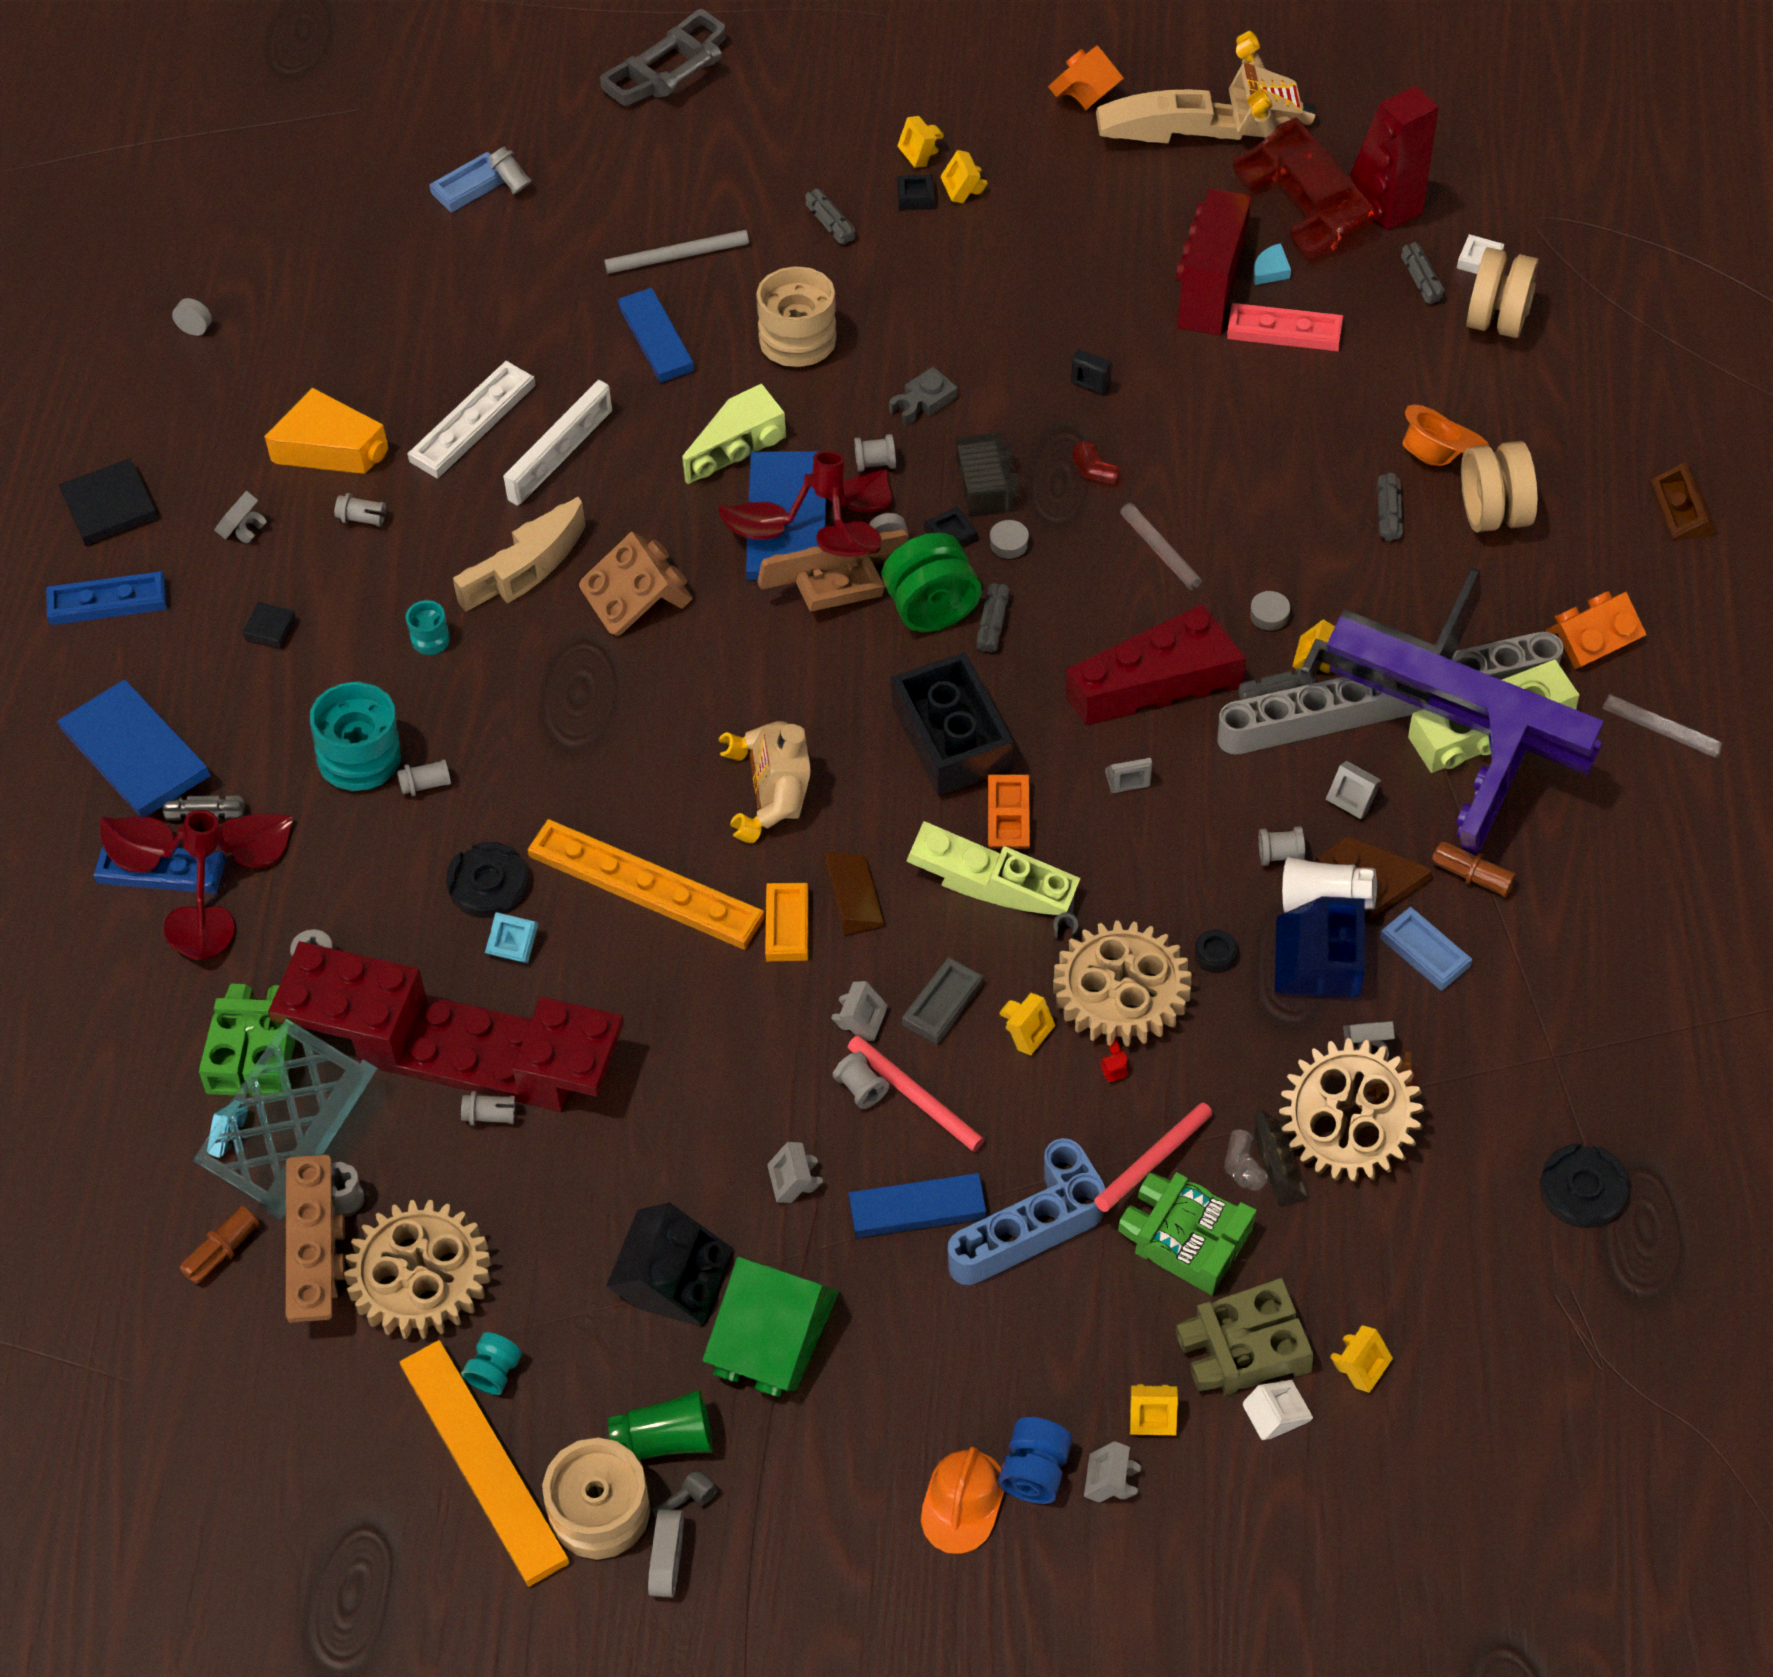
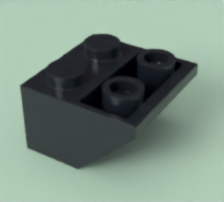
(670, 1265)

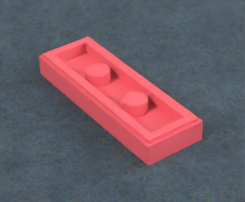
(1284, 327)

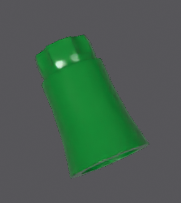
(665, 1427)

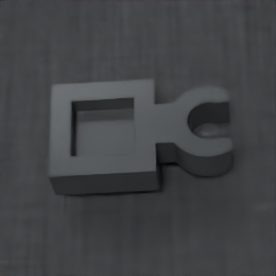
(926, 393)

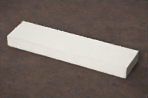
(471, 419)
(558, 443)

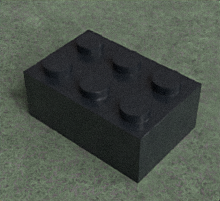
(952, 723)

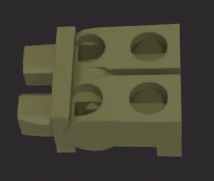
(1247, 1339)

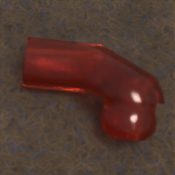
(1090, 465)

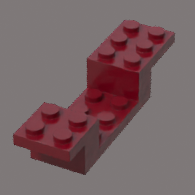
(444, 1040)

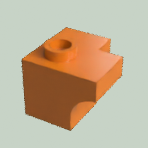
(1087, 77)

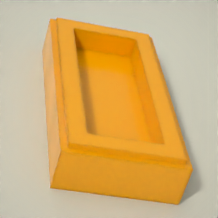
(787, 922)

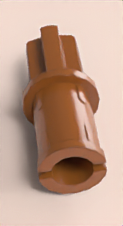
(1474, 868)
(219, 1245)

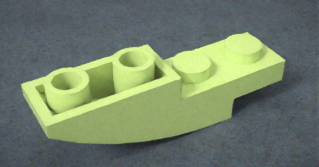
(991, 876)

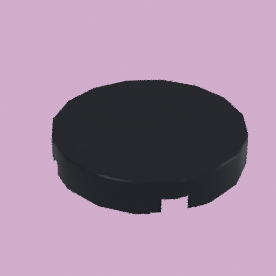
(487, 880)
(1584, 1186)

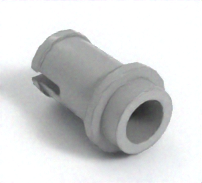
(509, 169)
(358, 510)
(423, 777)
(487, 1108)

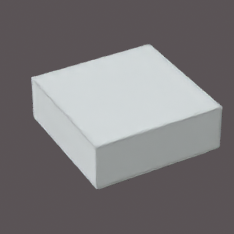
(1473, 251)

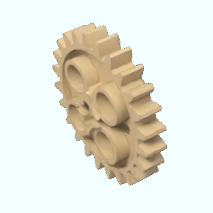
(1122, 983)
(1391, 1118)
(399, 1301)

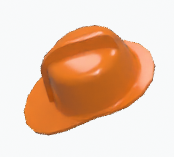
(1435, 437)
(962, 1501)

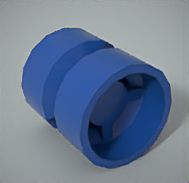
(1035, 1462)

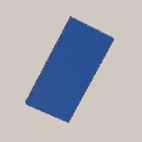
(778, 480)
(133, 748)

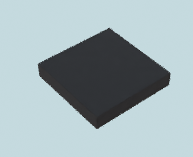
(108, 501)

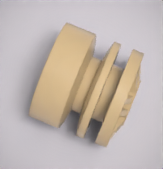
(796, 316)

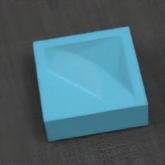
(511, 938)

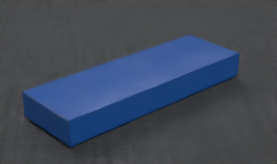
(656, 335)
(106, 598)
(172, 873)
(917, 1205)

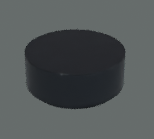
(1215, 951)

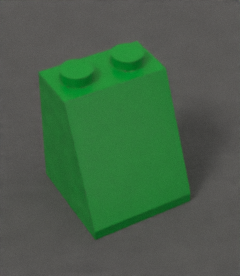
(768, 1326)

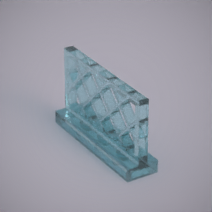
(322, 1127)

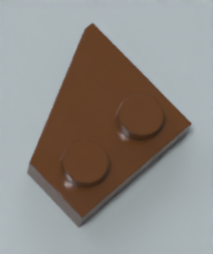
(1395, 875)

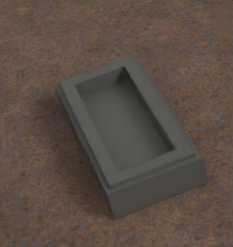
(942, 1000)

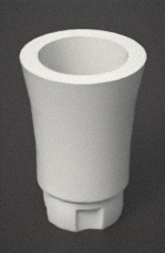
(1310, 880)

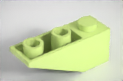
(740, 427)

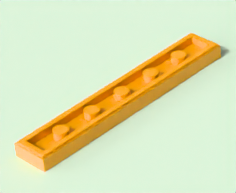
(646, 884)
(484, 1463)

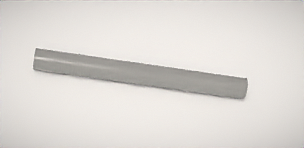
(676, 251)

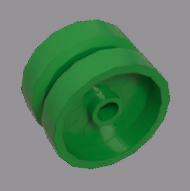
(931, 582)

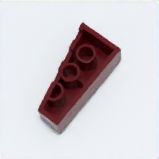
(1397, 157)
(1211, 260)
(1155, 667)

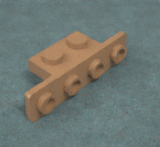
(828, 578)
(312, 1239)

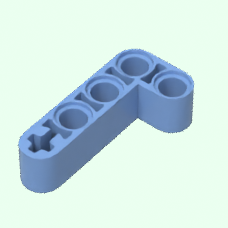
(979, 1254)

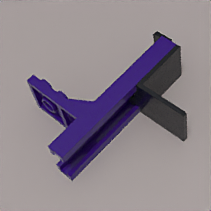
(1431, 680)

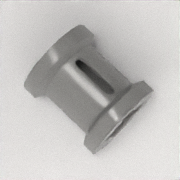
(875, 453)
(1281, 845)
(861, 1080)
(352, 1196)

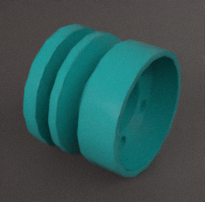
(355, 736)

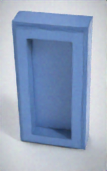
(466, 183)
(1426, 948)

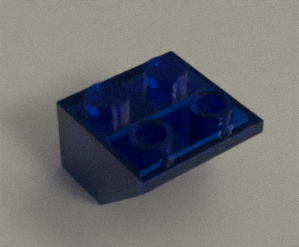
(1321, 948)

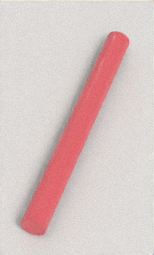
(917, 1094)
(1153, 1157)

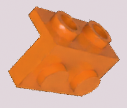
(1599, 629)

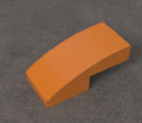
(1008, 811)

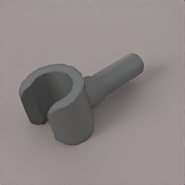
(1066, 919)
(696, 1486)

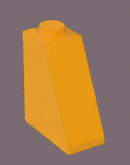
(326, 436)

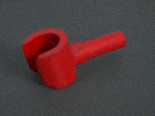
(1115, 1064)

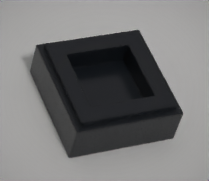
(915, 192)
(1091, 372)
(952, 523)
(269, 625)

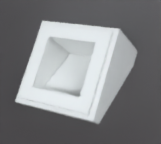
(1276, 1409)

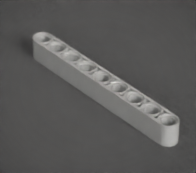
(1333, 698)

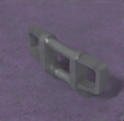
(666, 83)

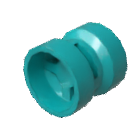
(427, 627)
(491, 1364)

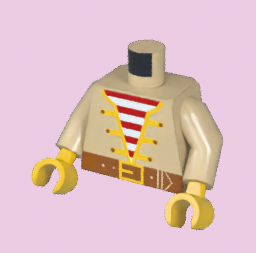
(1261, 96)
(778, 771)

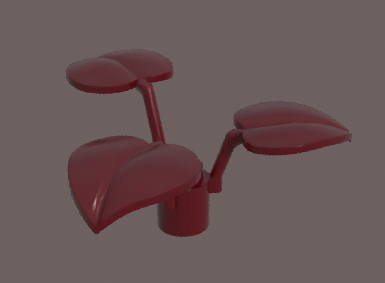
(861, 494)
(140, 842)

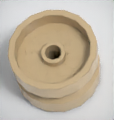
(1501, 292)
(1499, 486)
(596, 1498)

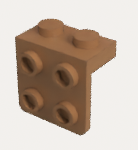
(631, 582)

